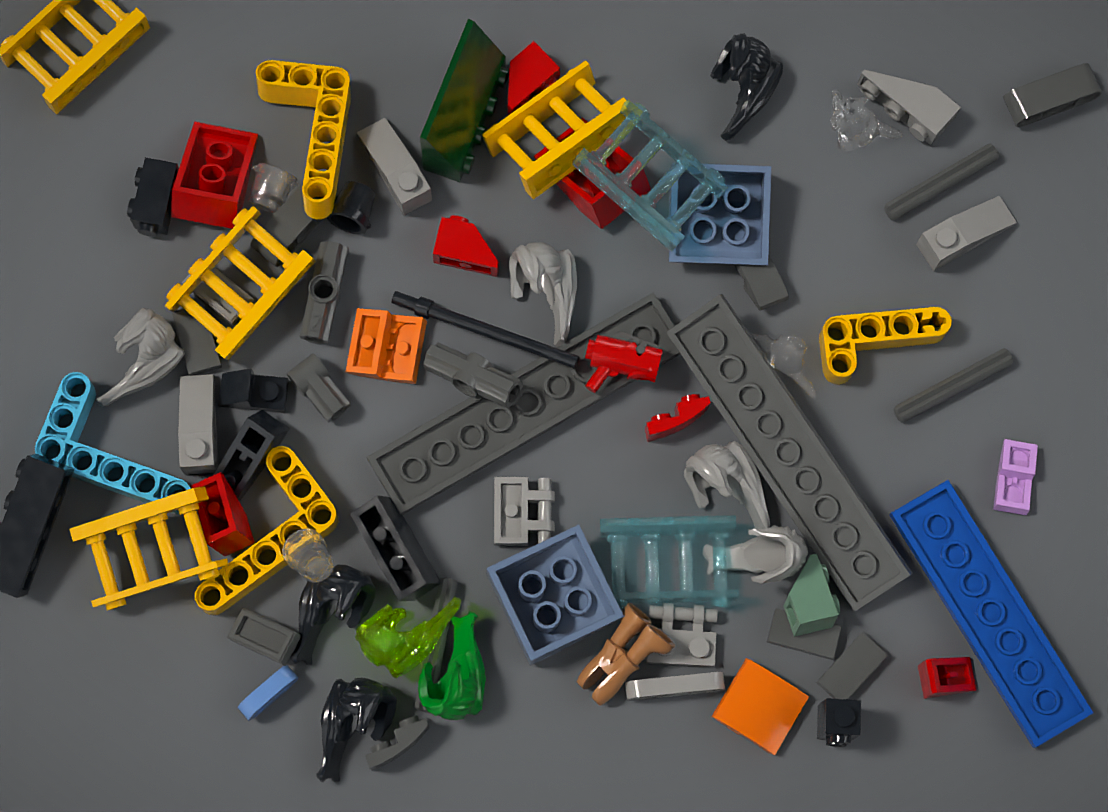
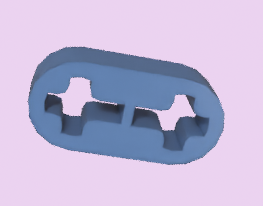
(267, 692)

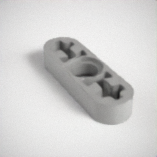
(675, 686)

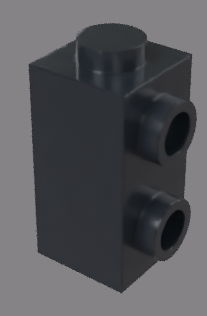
(153, 201)
(839, 721)

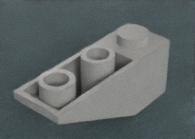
(916, 104)

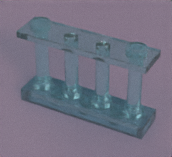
(619, 185)
(684, 530)

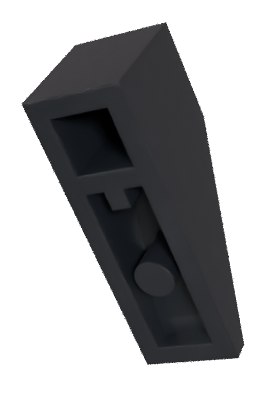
(249, 451)

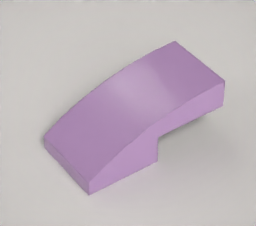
(1015, 477)

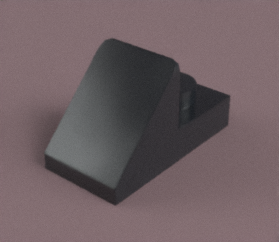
(253, 392)

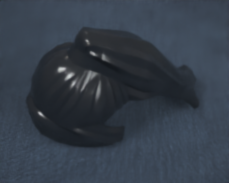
(757, 75)
(337, 593)
(350, 709)

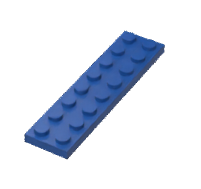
(991, 614)

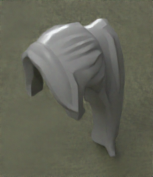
(547, 272)
(156, 355)
(731, 473)
(774, 551)

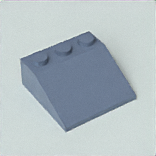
(729, 227)
(554, 594)

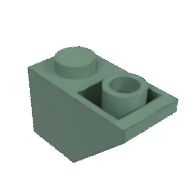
(810, 602)

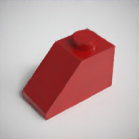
(463, 247)
(223, 517)

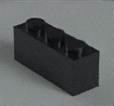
(395, 548)

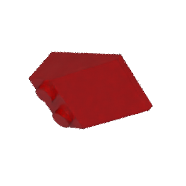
(213, 175)
(588, 196)

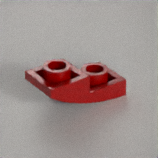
(686, 413)

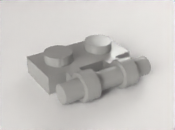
(511, 510)
(691, 647)

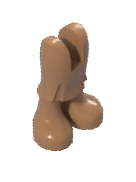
(617, 660)

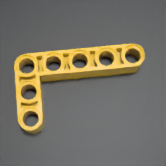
(320, 94)
(274, 540)

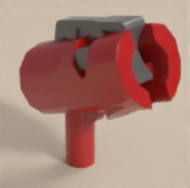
(624, 356)

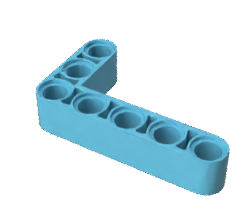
(102, 462)

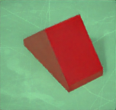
(946, 676)

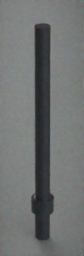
(425, 308)

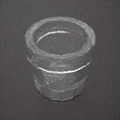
(271, 187)
(308, 555)

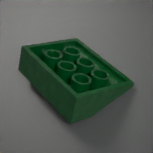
(463, 104)

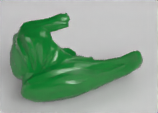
(464, 683)

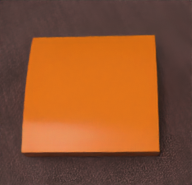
(386, 346)
(760, 706)

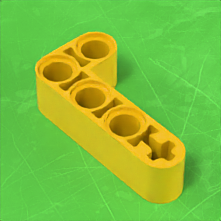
(885, 335)

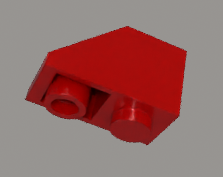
(529, 75)

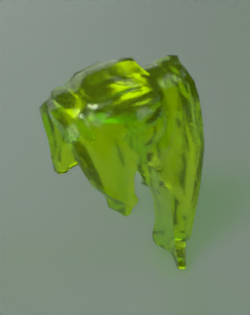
(406, 649)

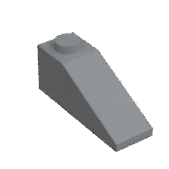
(395, 166)
(964, 232)
(197, 425)

